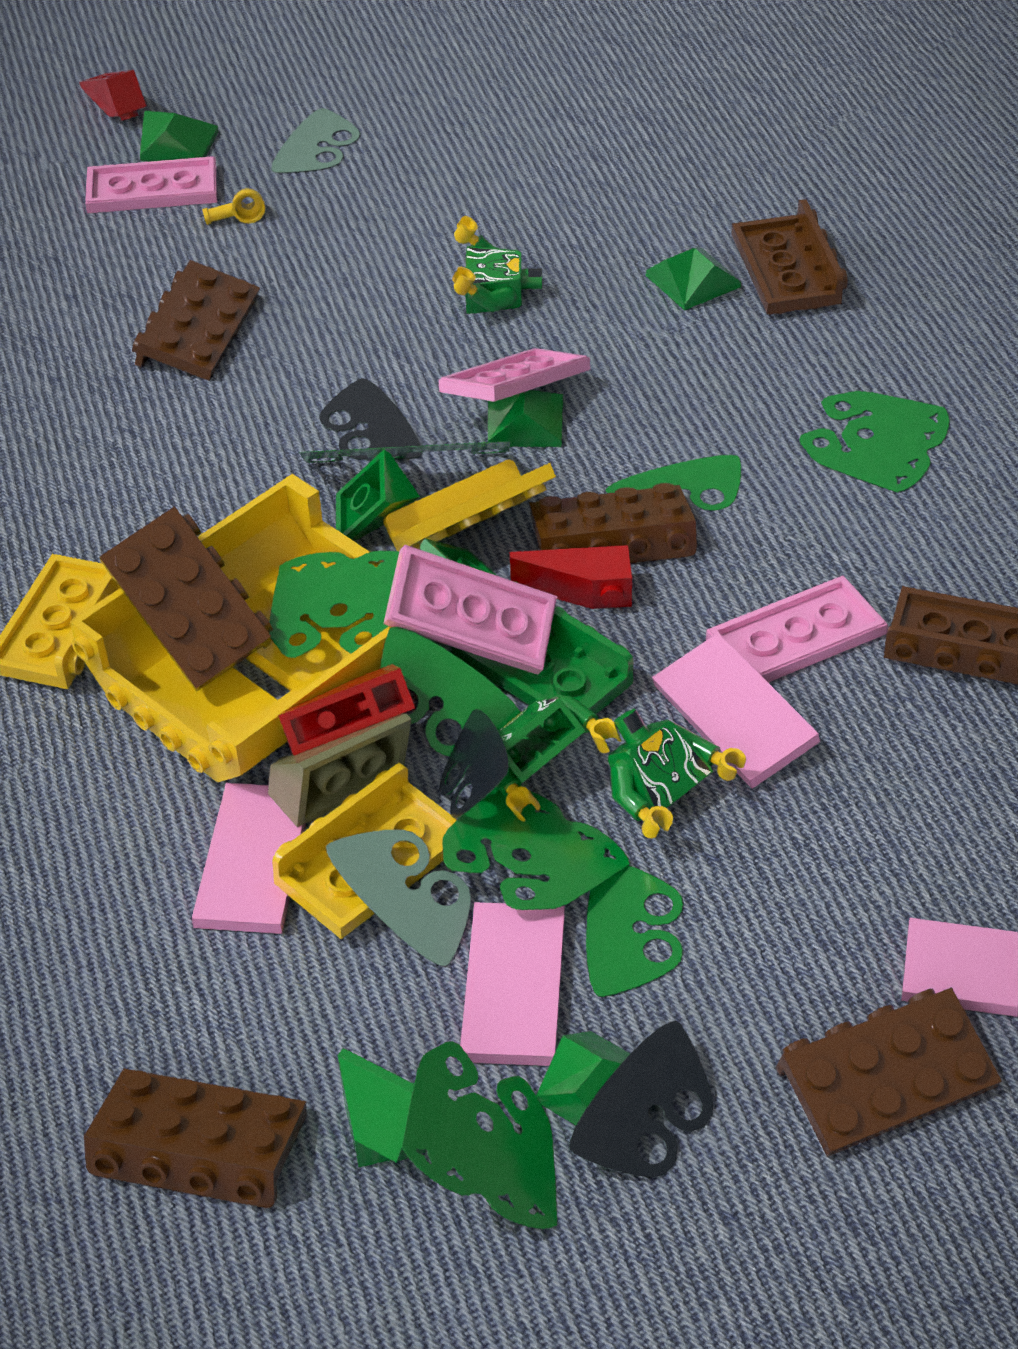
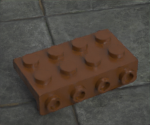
(791, 261)
(196, 320)
(650, 521)
(187, 597)
(954, 634)
(888, 1069)
(193, 1137)

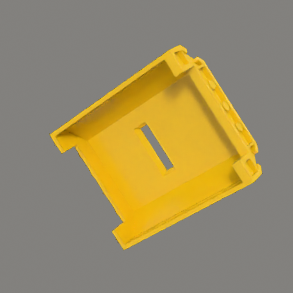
(232, 718)

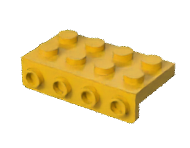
(465, 503)
(39, 634)
(387, 803)

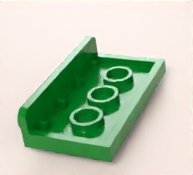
(575, 665)

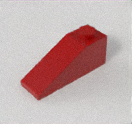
(115, 93)
(577, 575)
(346, 709)

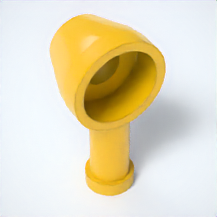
(243, 212)

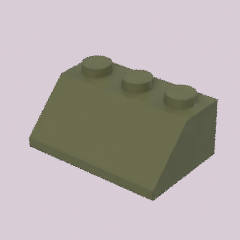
(326, 775)

